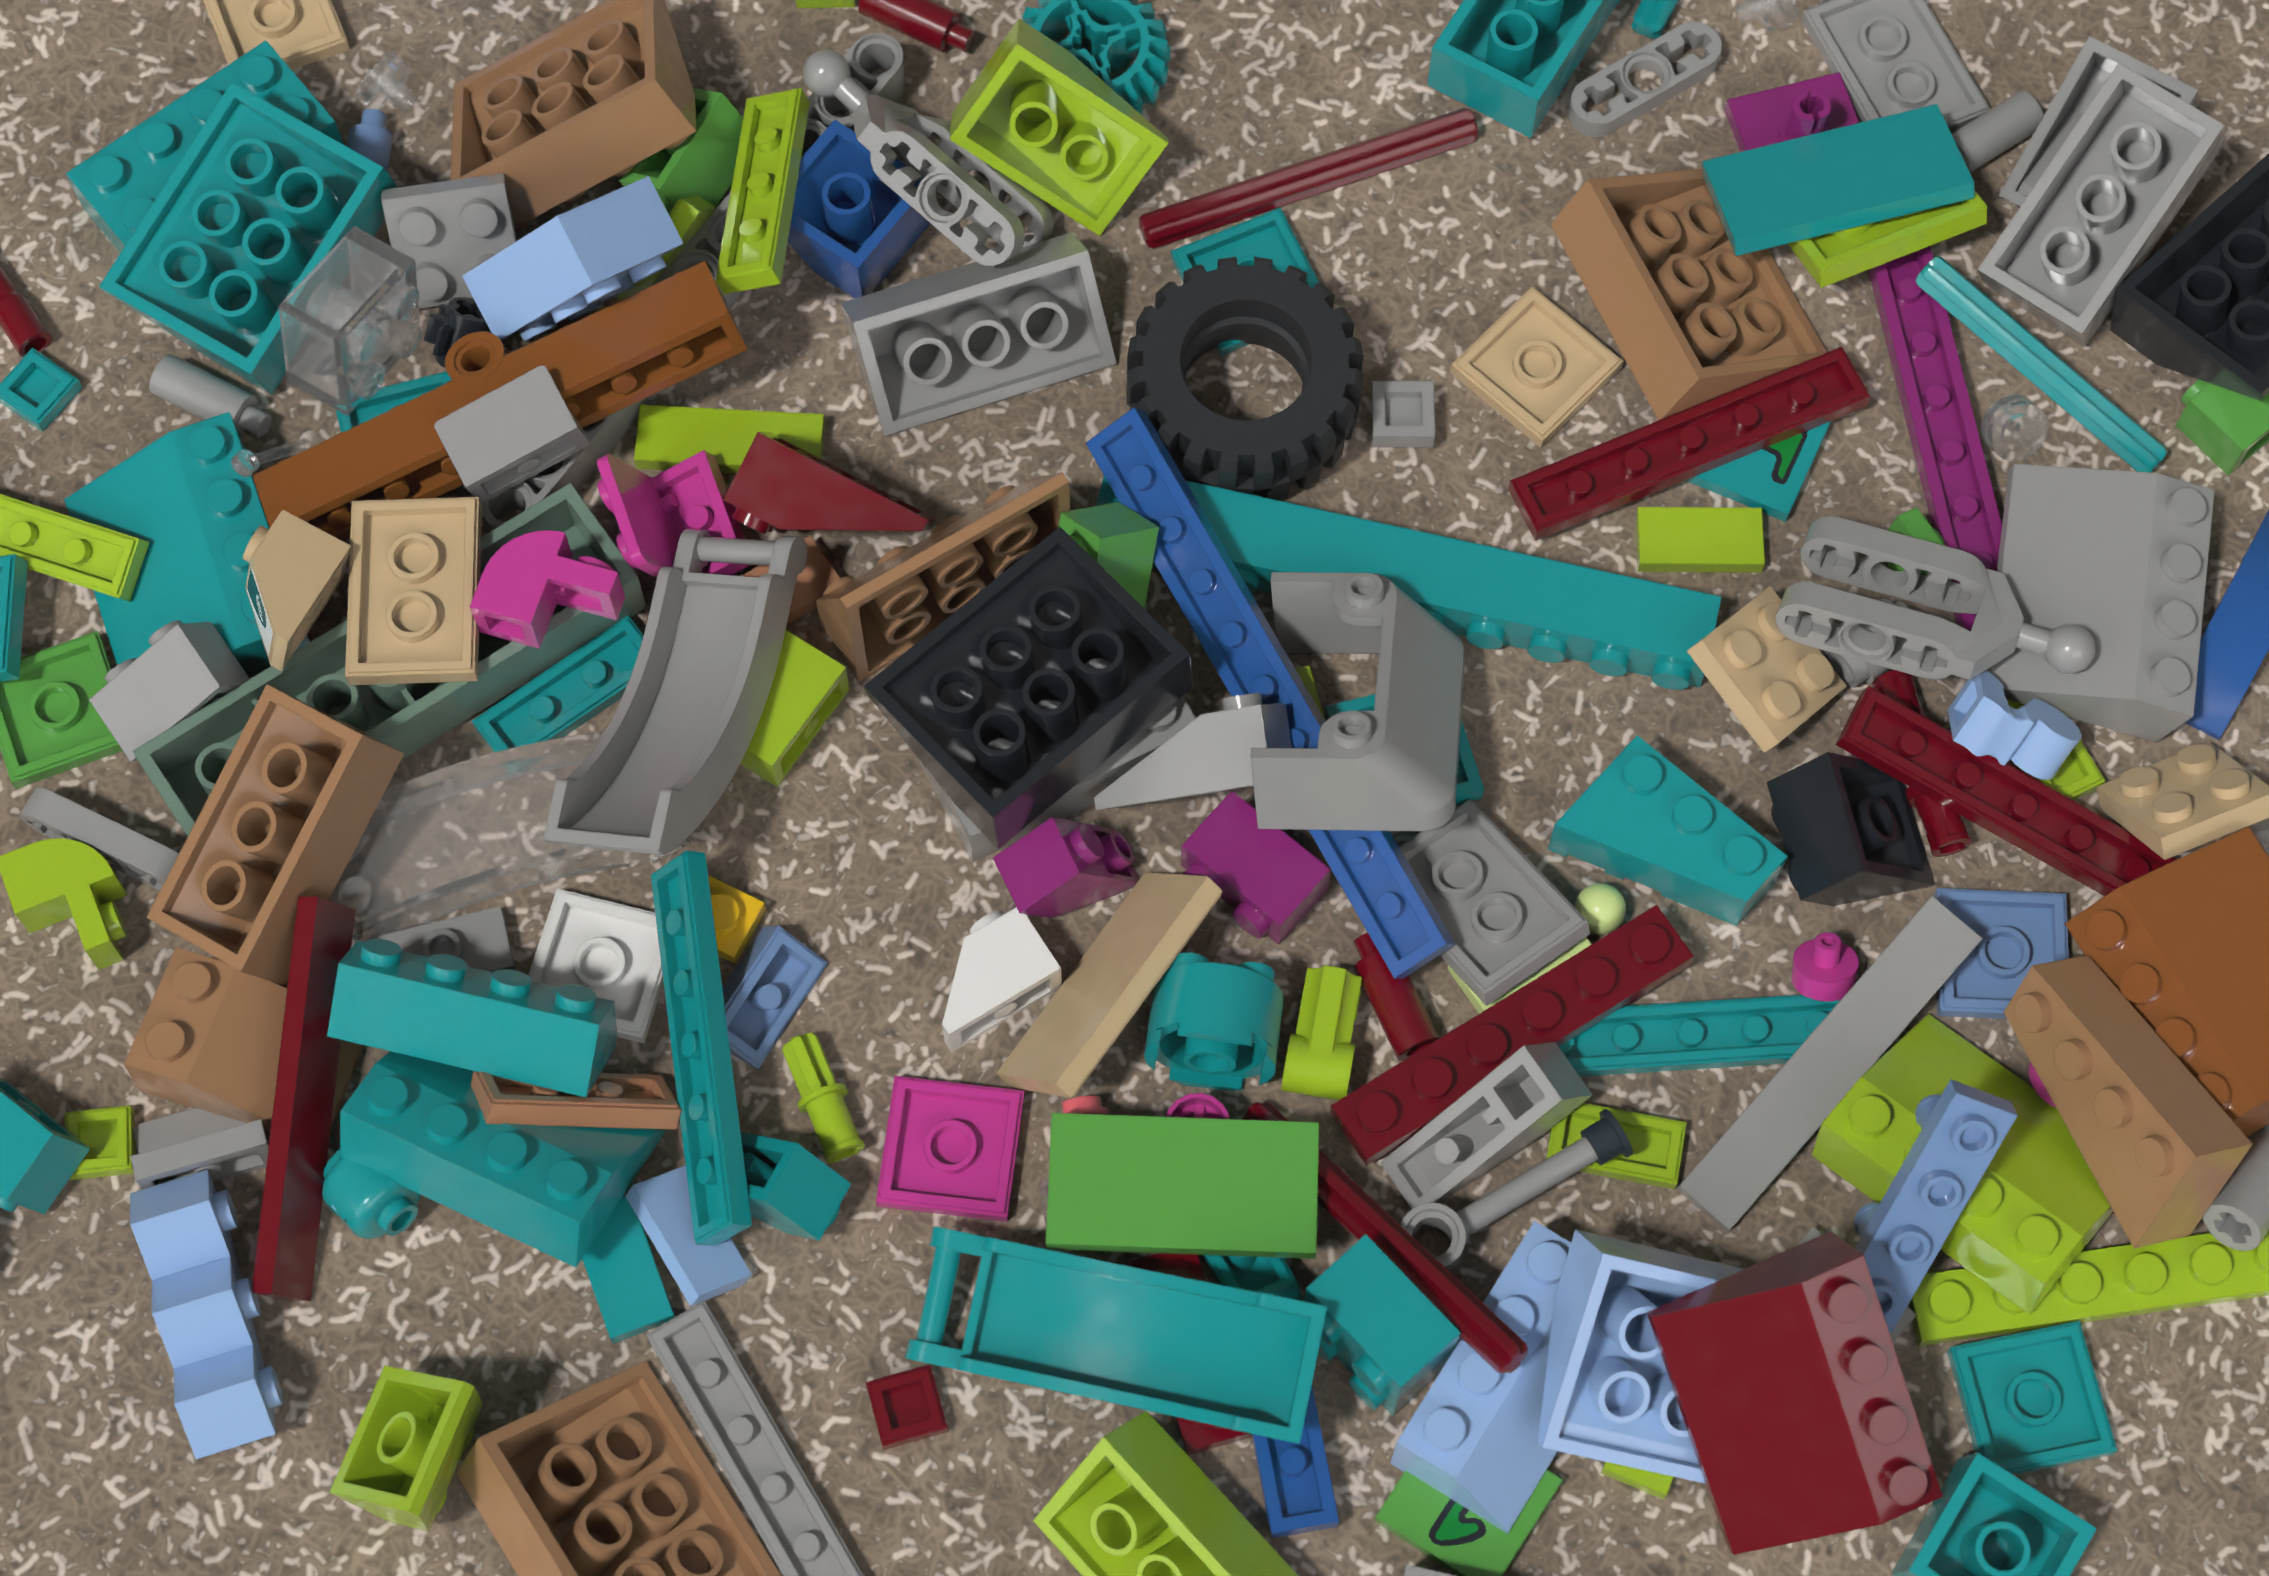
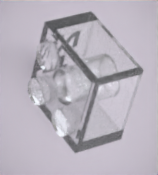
(351, 321)

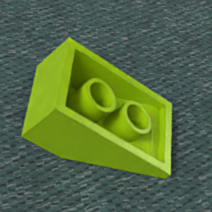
(1056, 128)

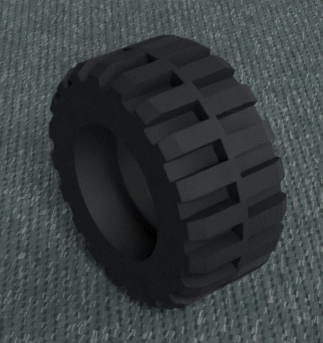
(1261, 310)

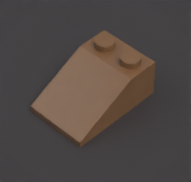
(218, 1040)

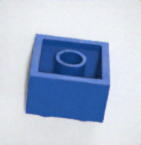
(846, 217)

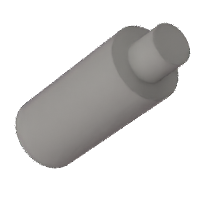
(1998, 129)
(206, 395)

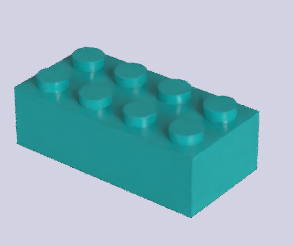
(1514, 55)
(129, 173)

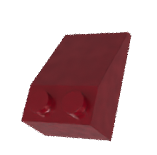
(800, 491)

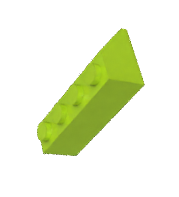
(1151, 1512)

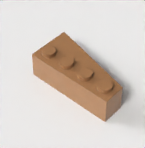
(2126, 1100)

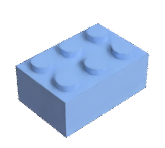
(574, 262)

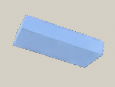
(666, 1216)

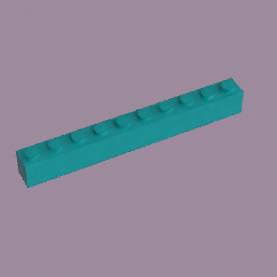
(1472, 587)

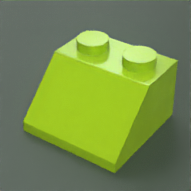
(408, 1446)

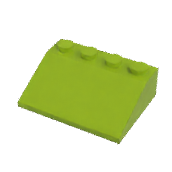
(2033, 1200)

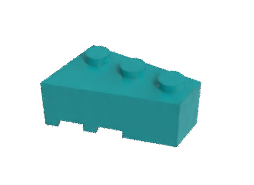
(1669, 835)

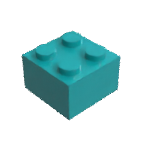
(1380, 1327)
(1993, 1528)

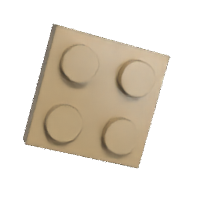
(1764, 674)
(2186, 799)

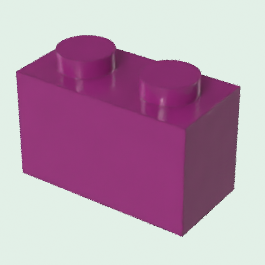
(1259, 870)

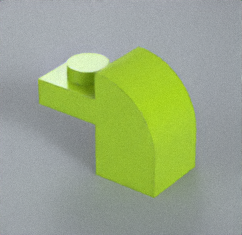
(63, 881)

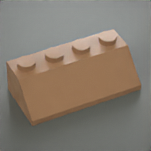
(273, 833)

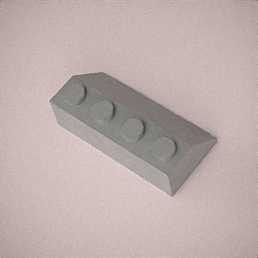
(979, 333)

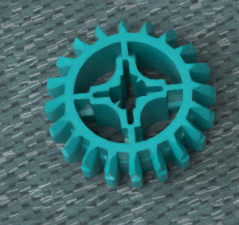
(1111, 34)

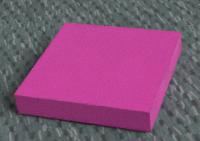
(950, 1148)

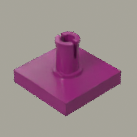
(1790, 111)

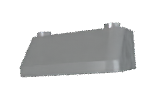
(1379, 765)

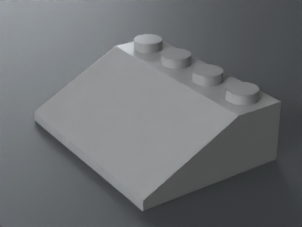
(2125, 565)

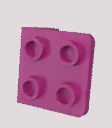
(661, 507)

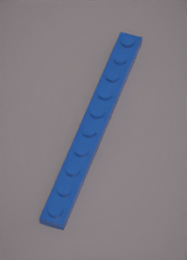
(1253, 661)

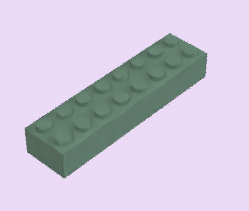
(407, 716)

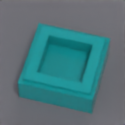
(38, 389)

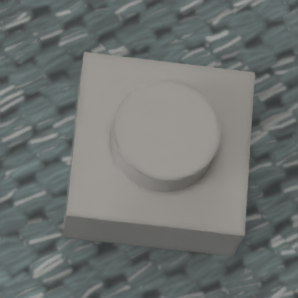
(1402, 414)

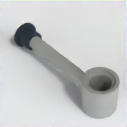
(1598, 1143)

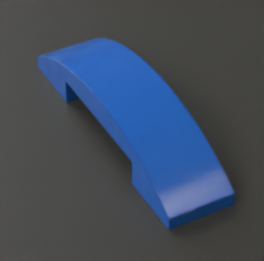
(2234, 640)

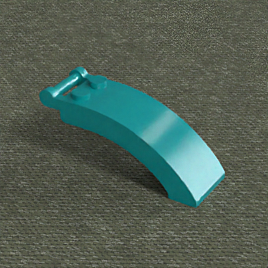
(1125, 1335)

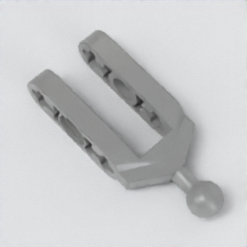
(886, 124)
(1959, 651)

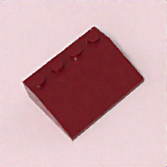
(1795, 1398)

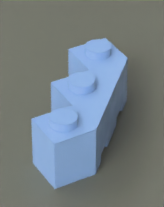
(205, 1313)

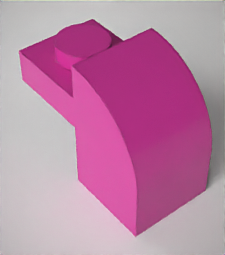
(534, 576)

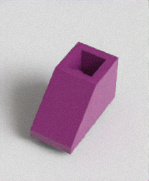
(1066, 867)

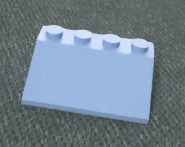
(1604, 1368)

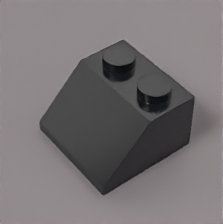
(1847, 831)

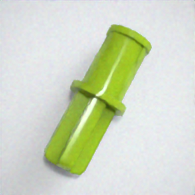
(822, 1097)

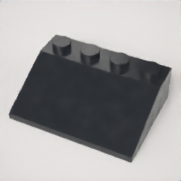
(2206, 293)
(1031, 686)

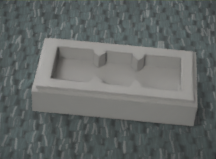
(475, 937)

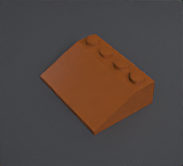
(2196, 965)

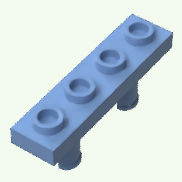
(1930, 1190)

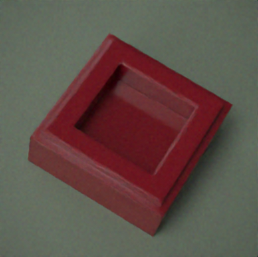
(906, 1407)

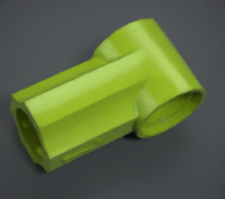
(1321, 1049)

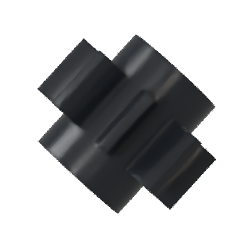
(453, 323)

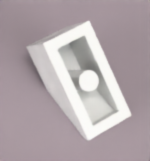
(997, 976)

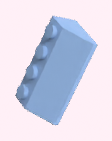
(1482, 1426)

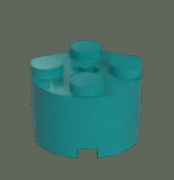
(1215, 1022)

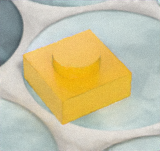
(734, 918)

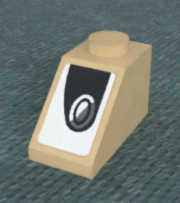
(291, 581)

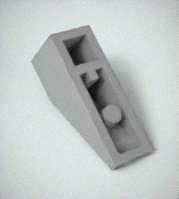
(1203, 756)
(1487, 1124)

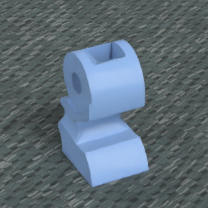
(2031, 737)

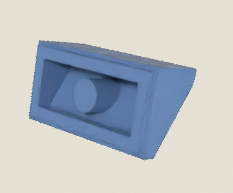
(767, 992)

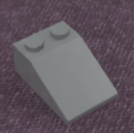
(2069, 104)

